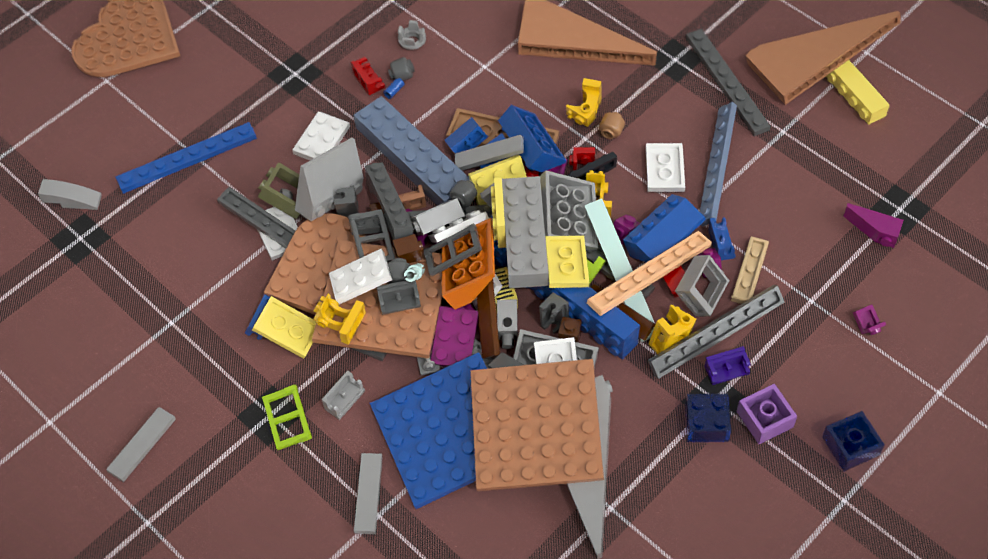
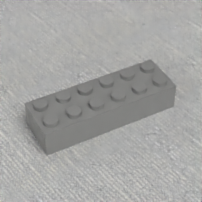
(525, 232)

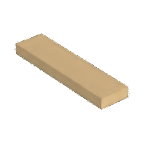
(750, 270)

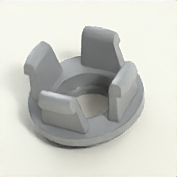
(412, 31)

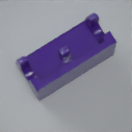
(727, 365)

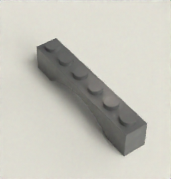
(393, 209)

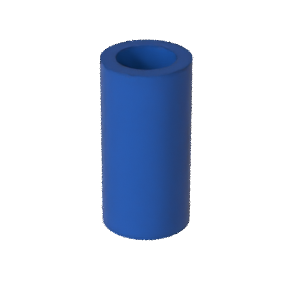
(393, 88)

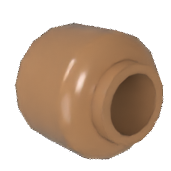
(611, 125)

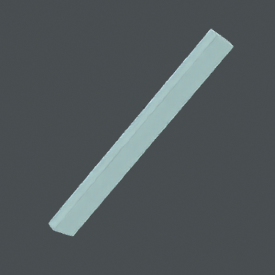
(615, 253)

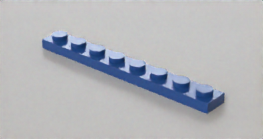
(186, 157)

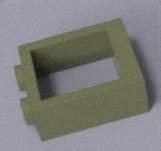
(276, 198)

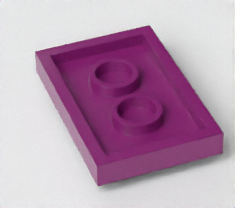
(454, 335)

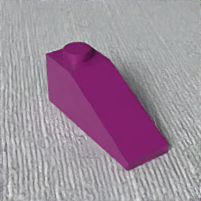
(876, 225)

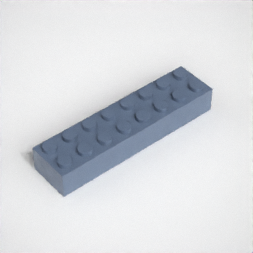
(409, 150)

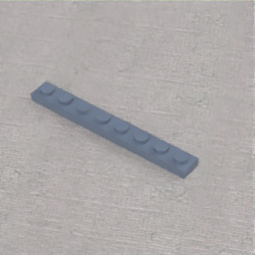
(717, 162)

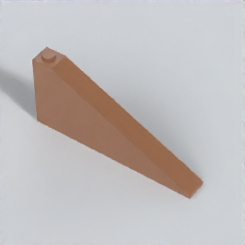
(560, 33)
(803, 60)

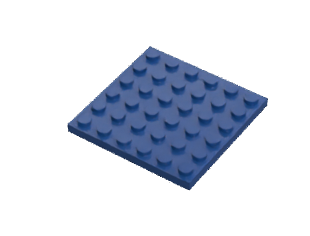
(432, 431)

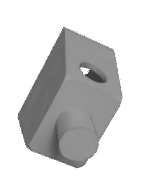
(507, 322)

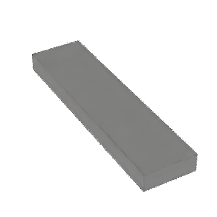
(490, 152)
(141, 444)
(368, 493)

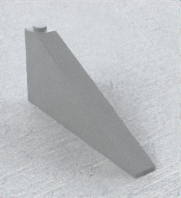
(591, 496)

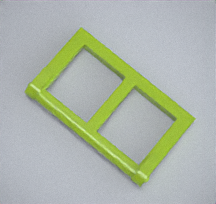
(298, 413)

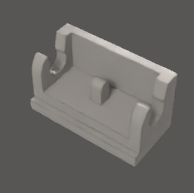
(343, 395)

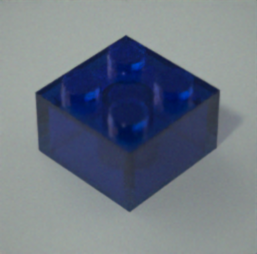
(707, 418)
(853, 441)

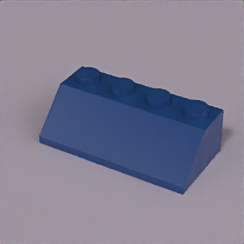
(539, 148)
(663, 228)

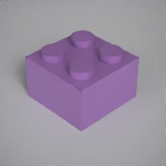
(766, 413)

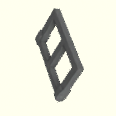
(472, 229)
(384, 235)

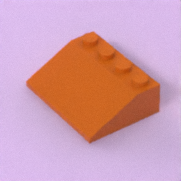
(470, 276)

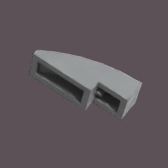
(69, 195)

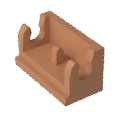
(414, 199)

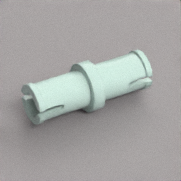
(414, 272)

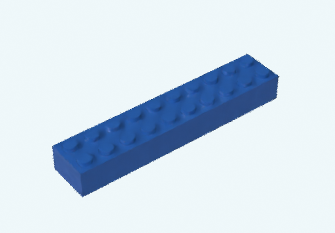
(612, 329)

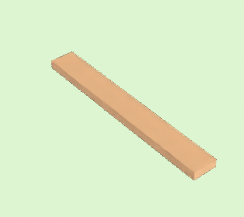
(648, 273)

